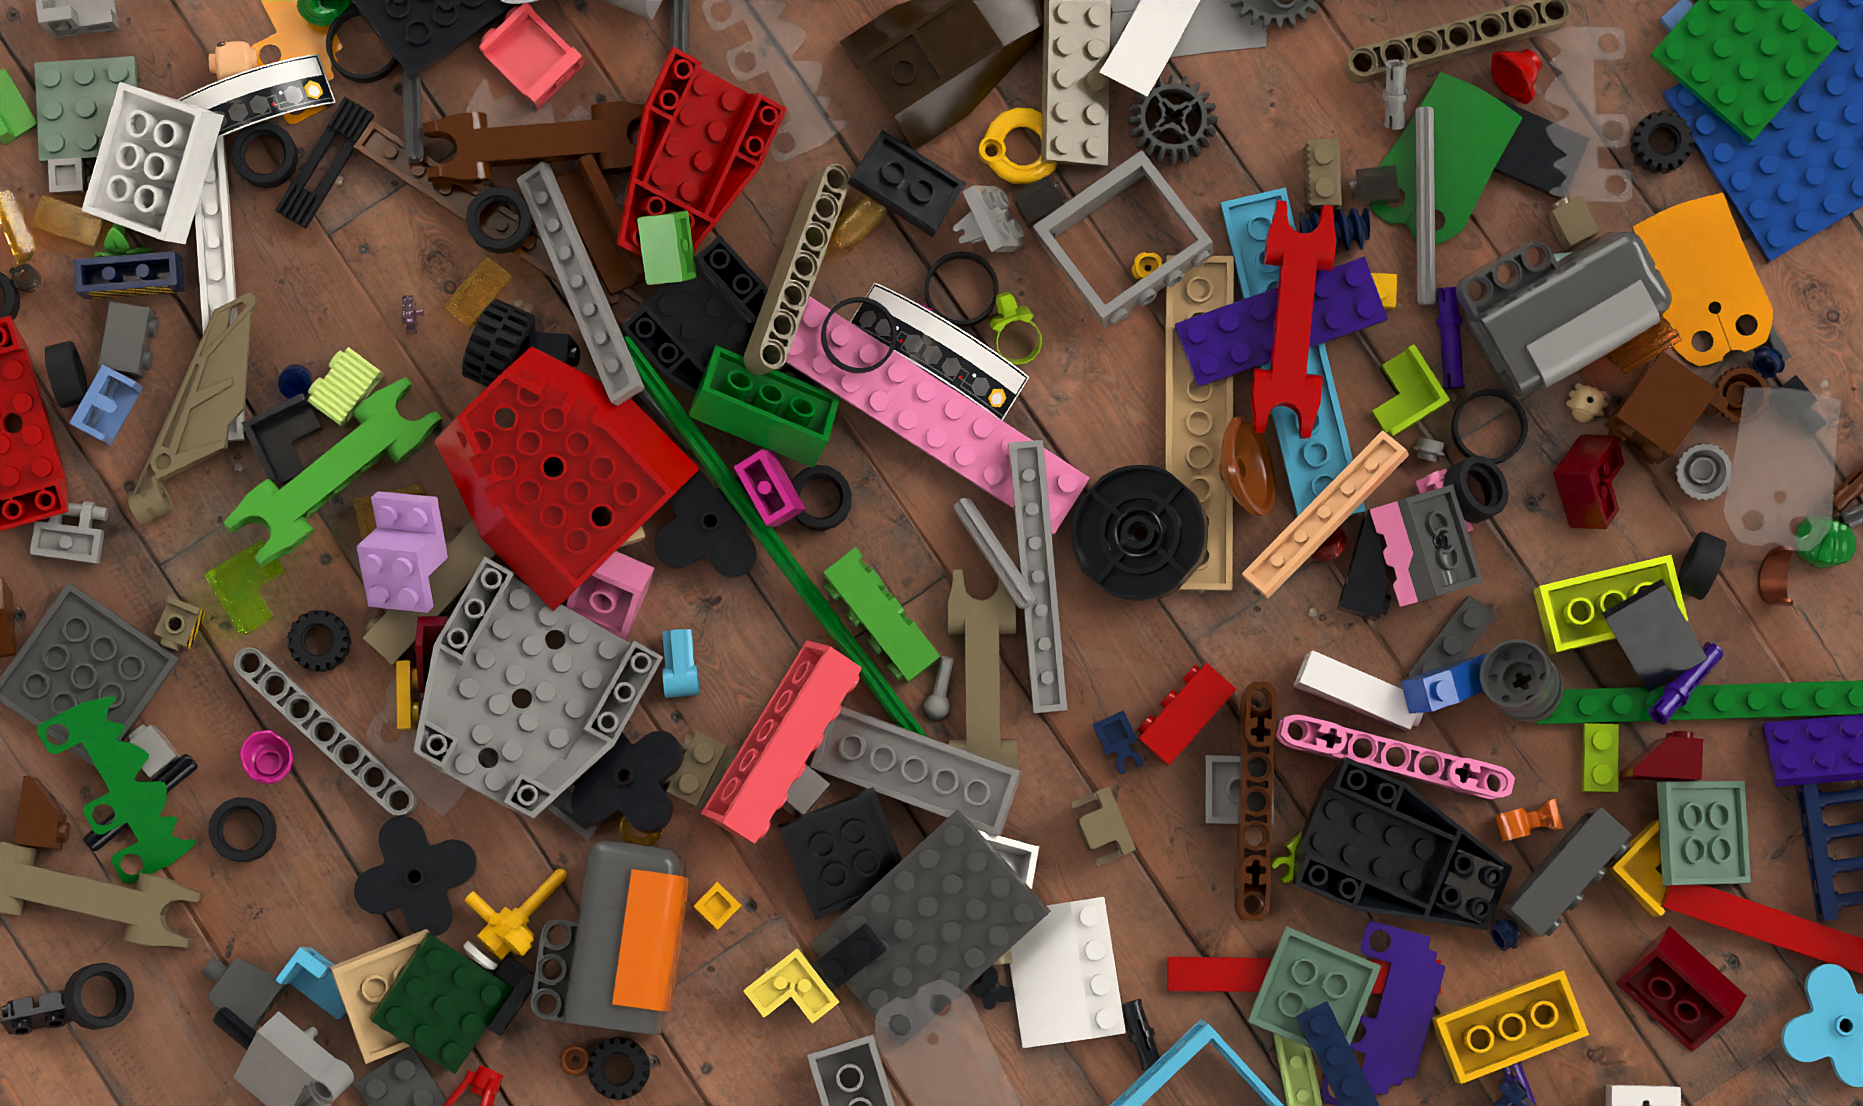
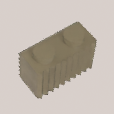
(1322, 174)

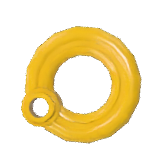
(1000, 163)

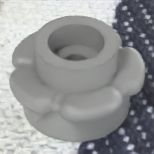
(1428, 449)

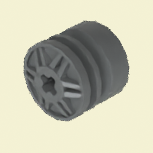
(1506, 672)

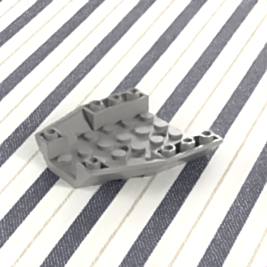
(576, 693)

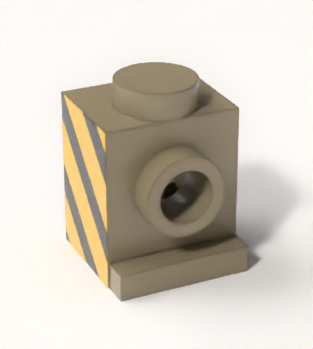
(191, 620)

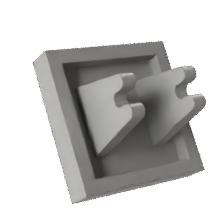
(990, 220)

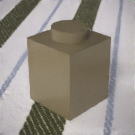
(1572, 222)

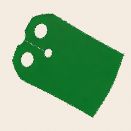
(1468, 143)

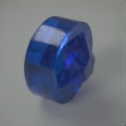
(295, 380)

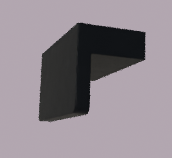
(522, 982)

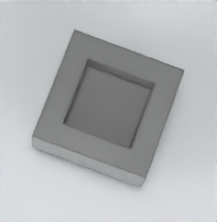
(66, 176)

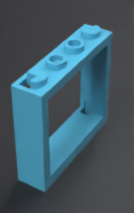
(1178, 1056)

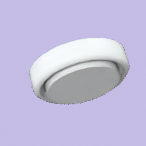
(480, 956)

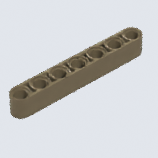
(1470, 30)
(787, 279)

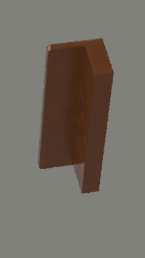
(599, 224)

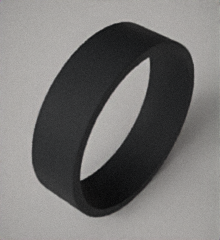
(348, 14)
(962, 255)
(883, 310)
(1497, 393)

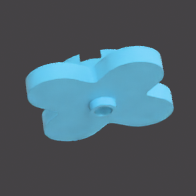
(1819, 1032)

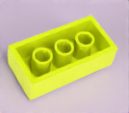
(1574, 606)

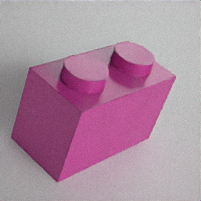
(769, 488)

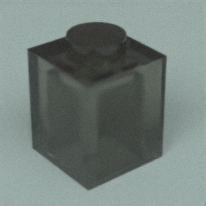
(1375, 186)
(1038, 200)

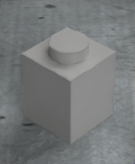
(158, 747)
(805, 792)

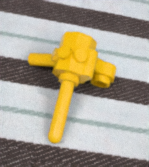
(508, 929)

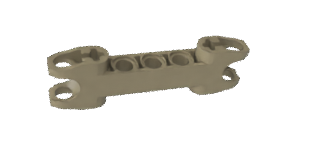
(981, 625)
(141, 908)

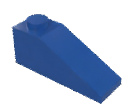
(1443, 685)

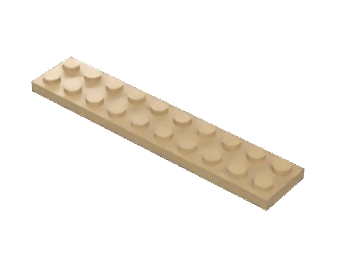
(1199, 418)

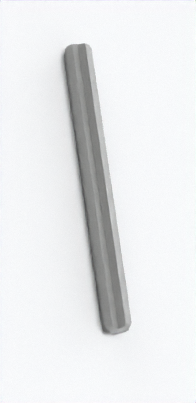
(1425, 206)

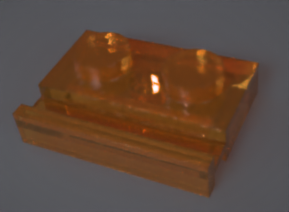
(1644, 346)

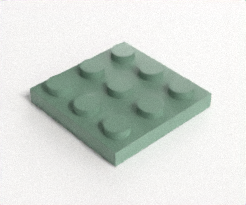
(76, 104)
(1703, 832)
(1307, 974)

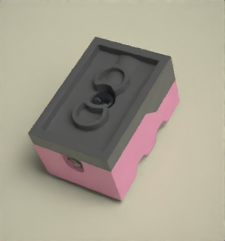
(1427, 545)

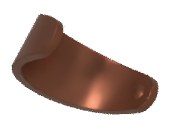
(1773, 577)

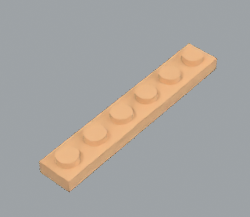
(1325, 514)

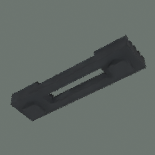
(300, 204)

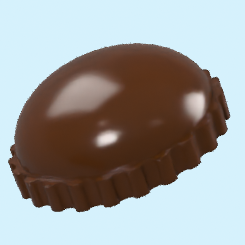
(1732, 387)

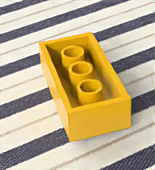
(1509, 1026)

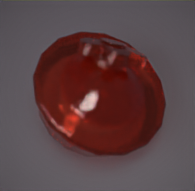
(1331, 547)

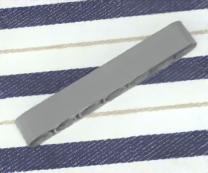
(314, 720)

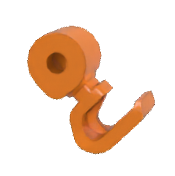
(1519, 822)

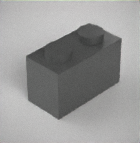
(128, 339)

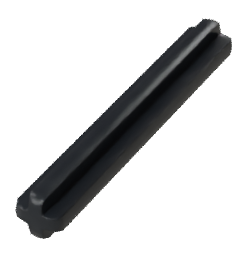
(171, 776)

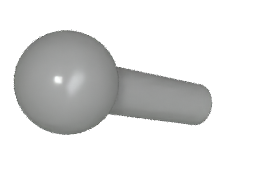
(937, 704)

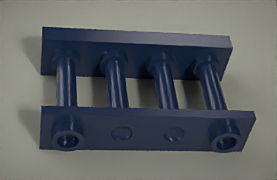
(1816, 837)

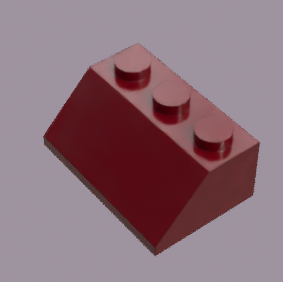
(1681, 989)

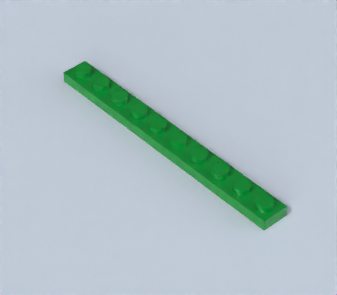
(1712, 702)

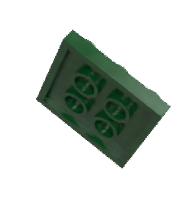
(441, 1003)

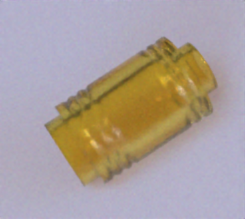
(857, 223)

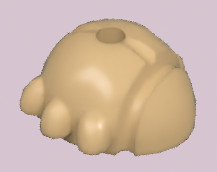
(1581, 409)

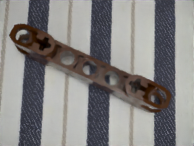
(485, 147)
(1263, 749)

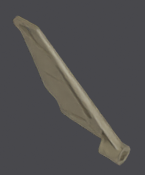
(202, 410)

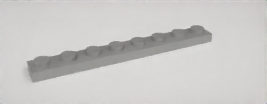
(580, 284)
(1038, 571)

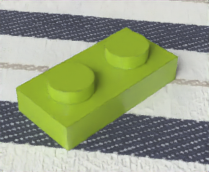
(1600, 757)

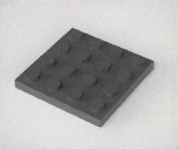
(82, 656)

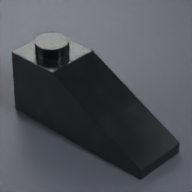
(1366, 577)

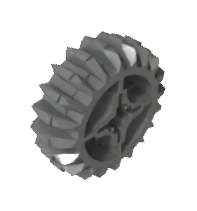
(1181, 133)

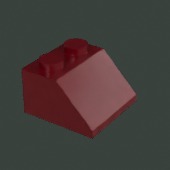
(1668, 759)

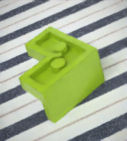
(1416, 389)

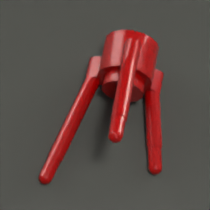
(484, 1083)

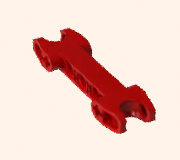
(1287, 379)

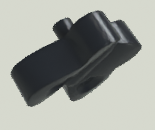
(991, 990)

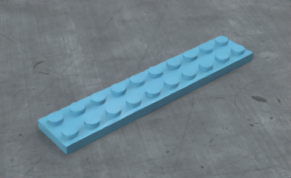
(1312, 462)

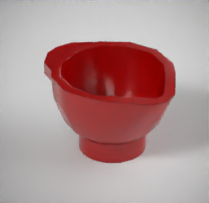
(1516, 73)

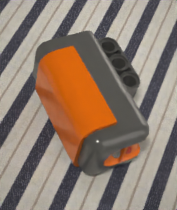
(625, 945)

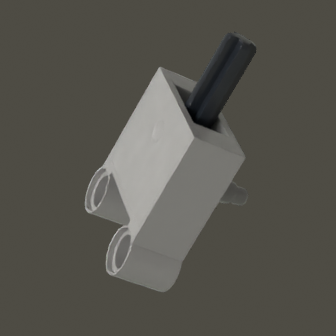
(285, 1063)

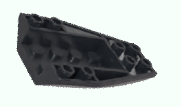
(693, 316)
(1395, 853)

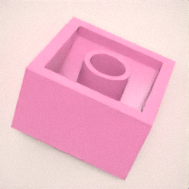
(613, 594)

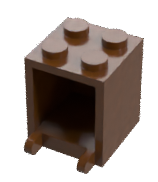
(1663, 408)

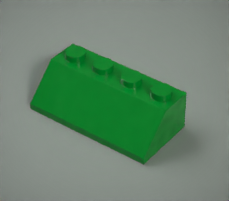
(765, 408)

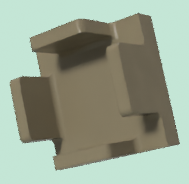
(1103, 826)

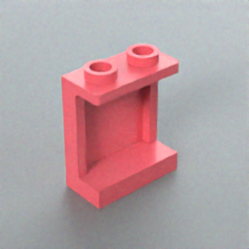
(530, 55)

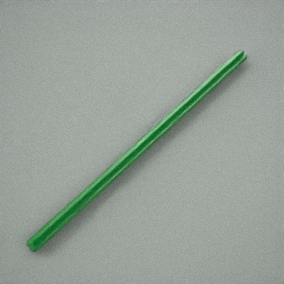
(771, 541)

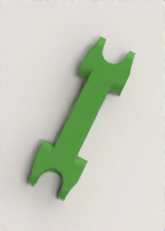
(287, 508)

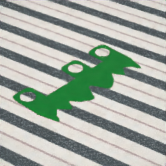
(131, 800)

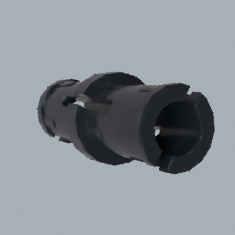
(1141, 1033)

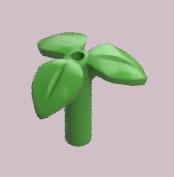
(117, 244)

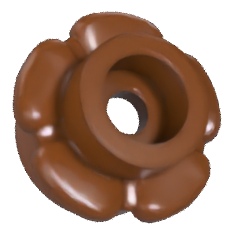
(567, 1055)

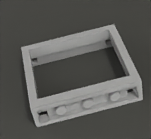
(1095, 197)

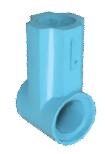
(680, 673)

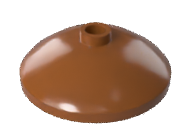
(1247, 467)

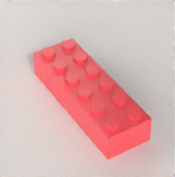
(782, 741)

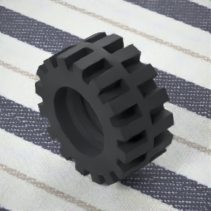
(1670, 123)
(304, 625)
(597, 1073)

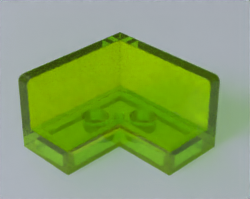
(237, 587)

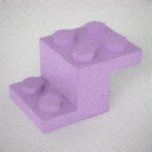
(402, 551)

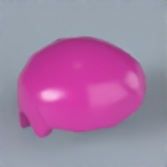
(266, 757)

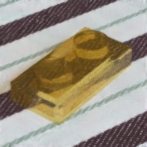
(68, 221)
(20, 239)
(478, 292)

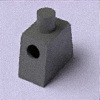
(243, 989)

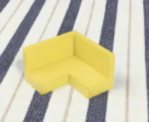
(794, 979)

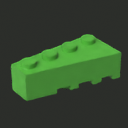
(880, 616)

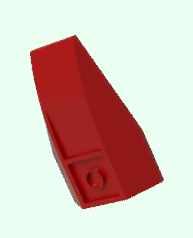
(695, 148)

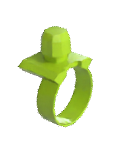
(1008, 312)

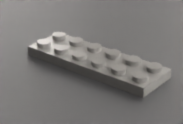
(917, 769)

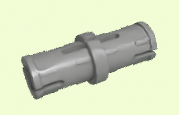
(1395, 94)

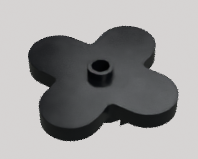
(689, 539)
(642, 795)
(440, 866)

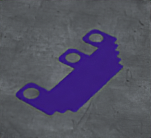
(1405, 1011)

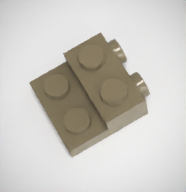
(701, 769)

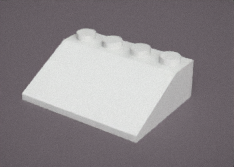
(152, 163)
(1067, 977)

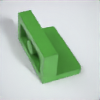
(14, 112)
(667, 248)

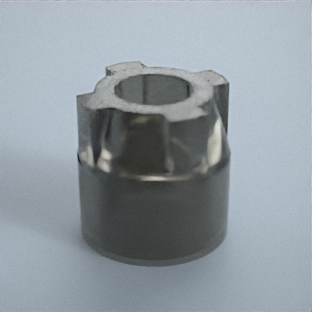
(33, 281)

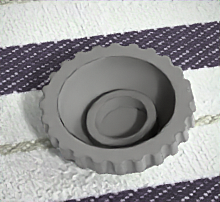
(1703, 471)

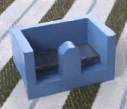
(106, 405)

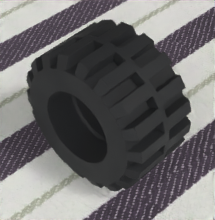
(496, 341)

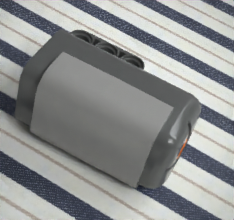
(1562, 311)

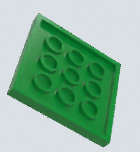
(1744, 57)

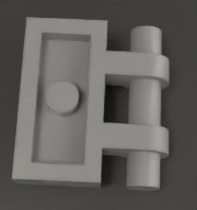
(68, 541)

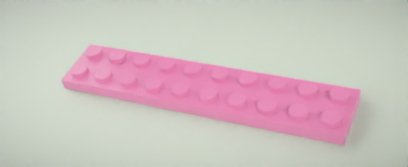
(923, 410)

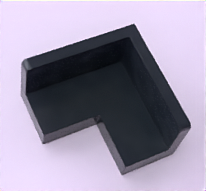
(276, 431)

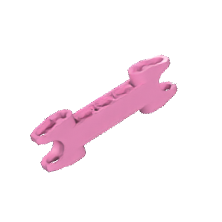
(1445, 764)

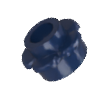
(1764, 366)
(1505, 934)

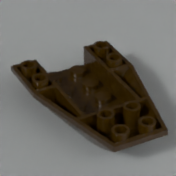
(942, 57)

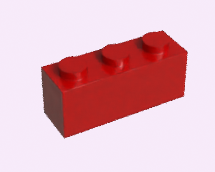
(1185, 713)

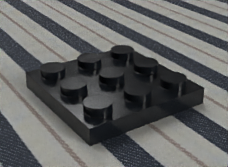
(841, 851)

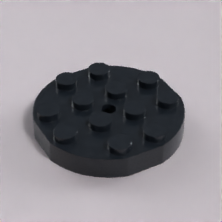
(1107, 526)

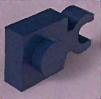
(1116, 736)

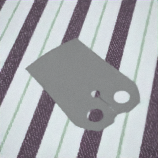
(1212, 28)

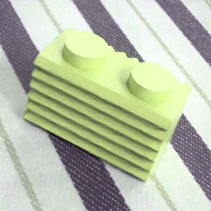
(344, 386)

